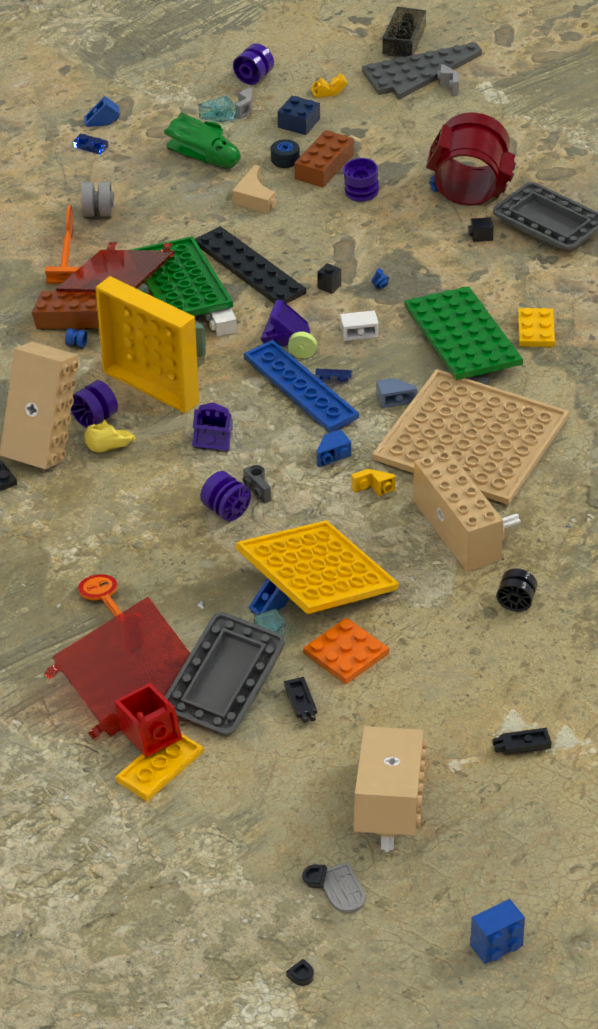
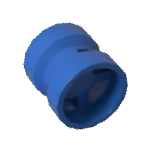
(76, 338)

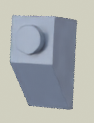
(394, 392)

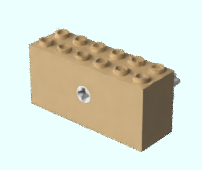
(39, 405)
(459, 511)
(390, 783)

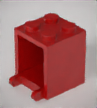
(148, 720)

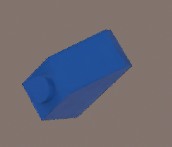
(102, 113)
(268, 598)

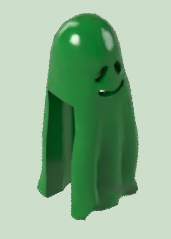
(201, 142)

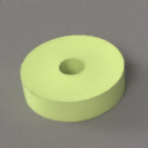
(302, 338)

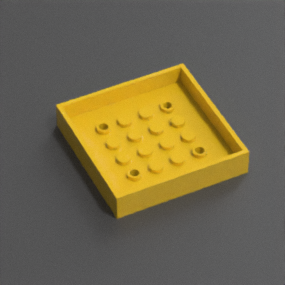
(148, 344)

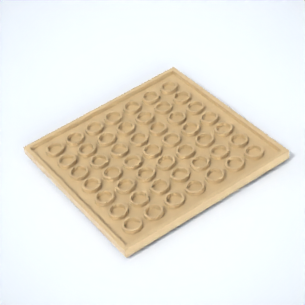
(485, 429)

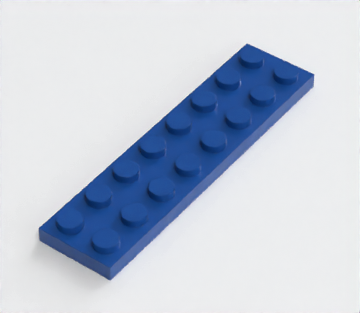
(301, 386)

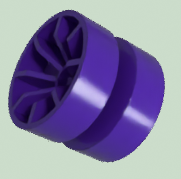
(253, 64)
(94, 404)

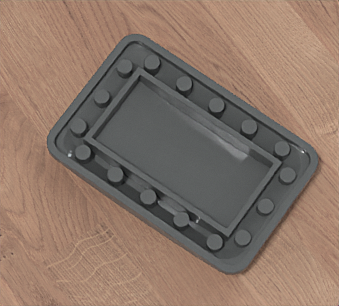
(548, 216)
(224, 673)

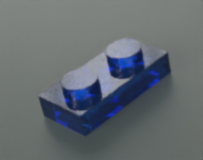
(90, 143)
(324, 374)

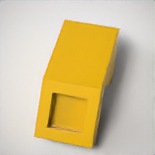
(322, 88)
(379, 481)

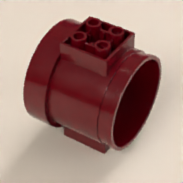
(475, 137)

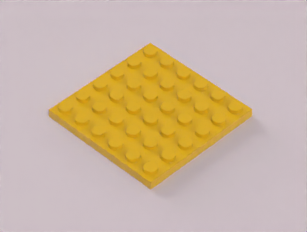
(317, 566)

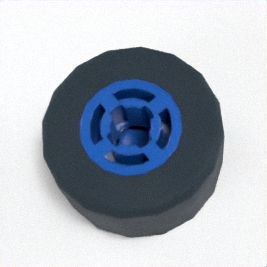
(285, 153)

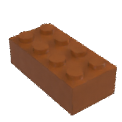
(324, 158)
(65, 310)

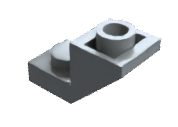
(449, 78)
(244, 106)

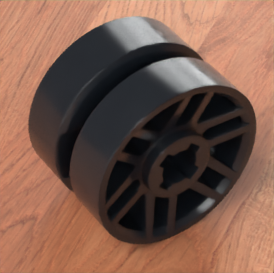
(516, 590)

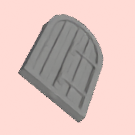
(343, 888)

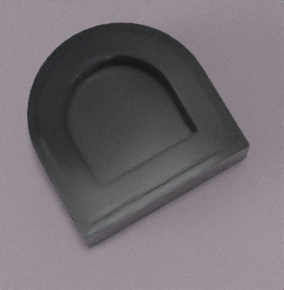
(314, 875)
(301, 973)

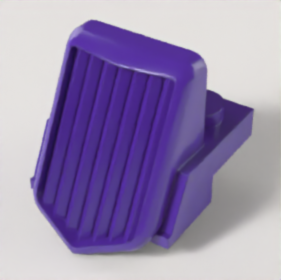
(283, 323)
(212, 427)

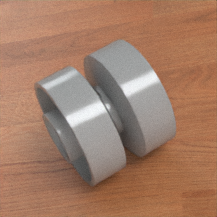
(101, 199)

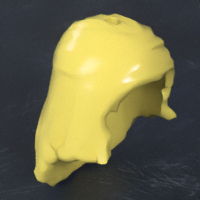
(105, 438)

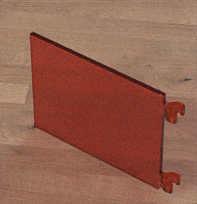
(124, 265)
(119, 659)

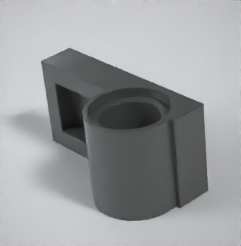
(255, 480)

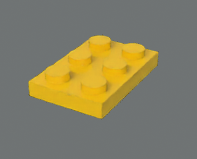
(536, 327)

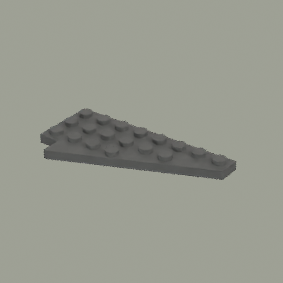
(415, 71)

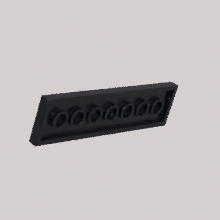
(250, 266)

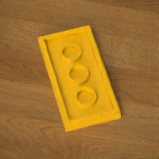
(151, 774)

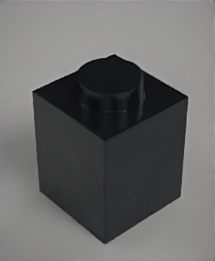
(481, 229)
(329, 278)

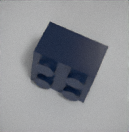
(298, 115)

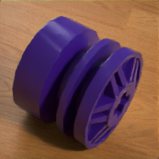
(361, 179)
(225, 495)

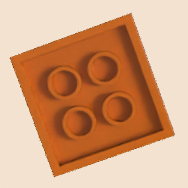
(346, 650)

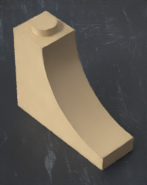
(252, 194)

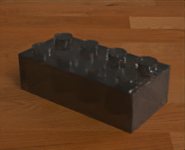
(404, 32)

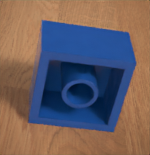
(497, 931)

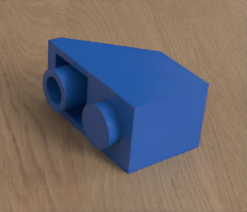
(333, 448)

